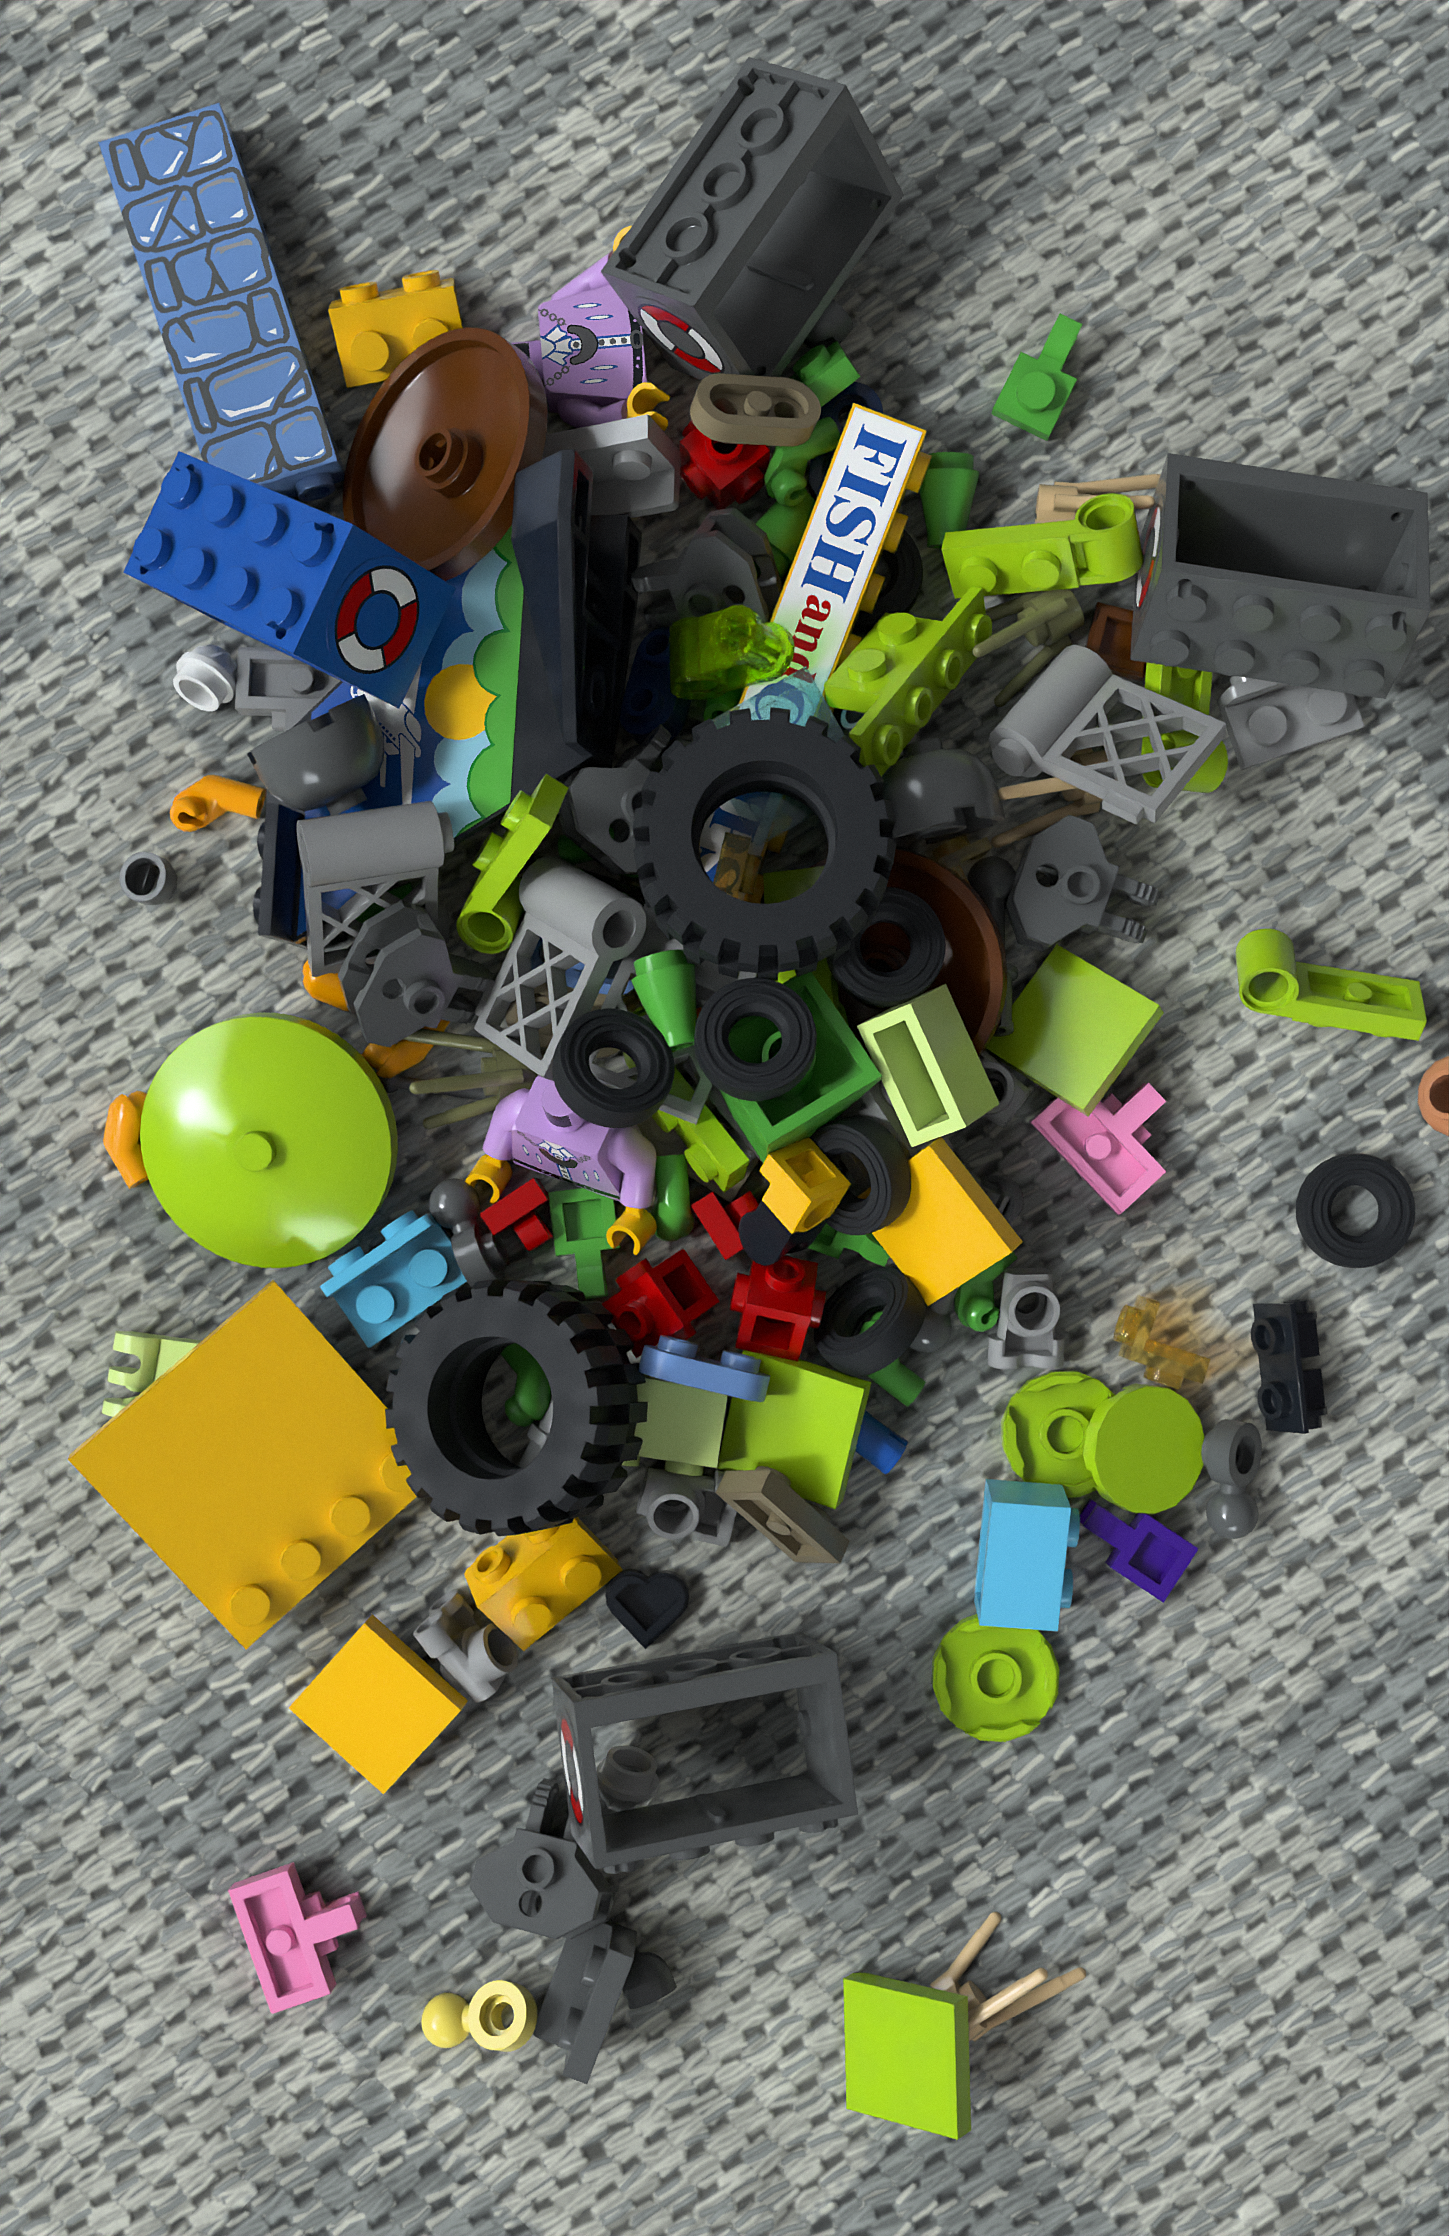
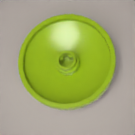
(269, 1140)

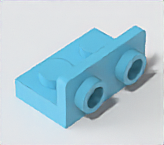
(396, 1278)

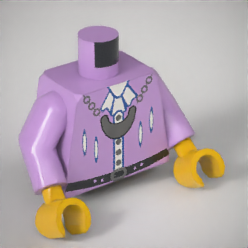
(593, 353)
(553, 1140)

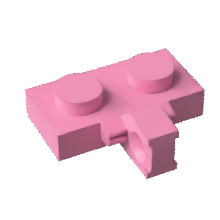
(1106, 1144)
(292, 1934)

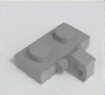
(278, 686)

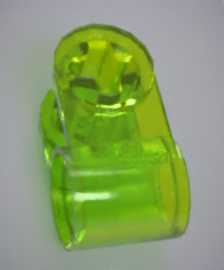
(726, 652)

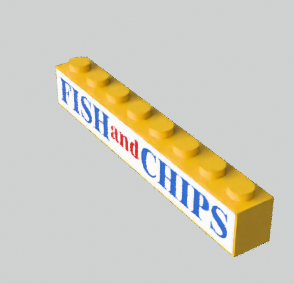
(836, 572)

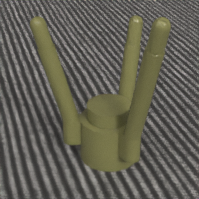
(1043, 618)
(498, 1076)

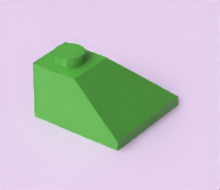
(832, 1084)

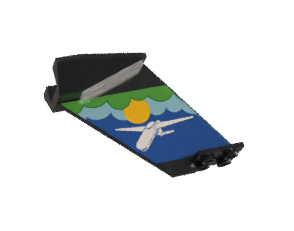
(509, 688)

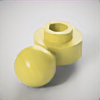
(450, 2018)

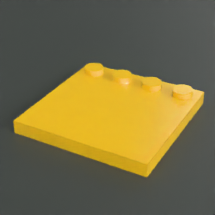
(252, 1464)

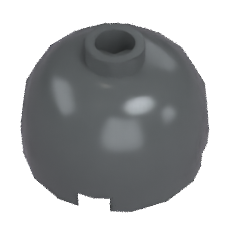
(323, 759)
(940, 793)

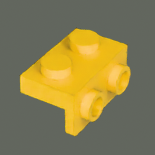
(384, 327)
(539, 1578)

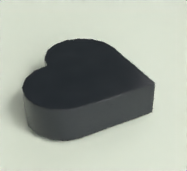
(646, 1602)

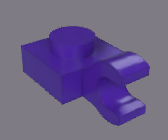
(1142, 1551)

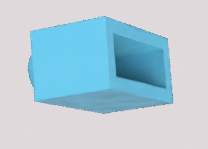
(1024, 1555)

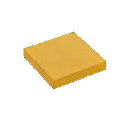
(947, 1226)
(378, 1704)

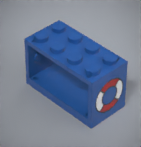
(290, 577)

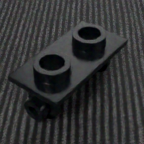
(1288, 1396)

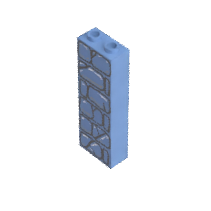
(222, 304)

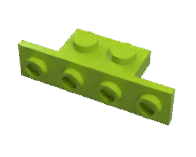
(904, 675)

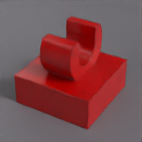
(519, 1211)
(724, 1221)

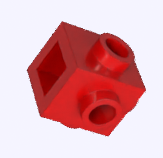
(720, 475)
(778, 1295)
(648, 1306)

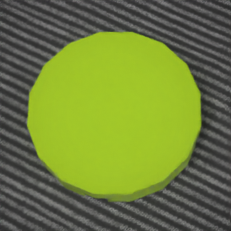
(1048, 1419)
(1144, 1448)
(983, 1658)

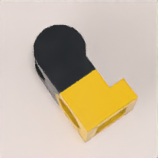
(795, 1206)

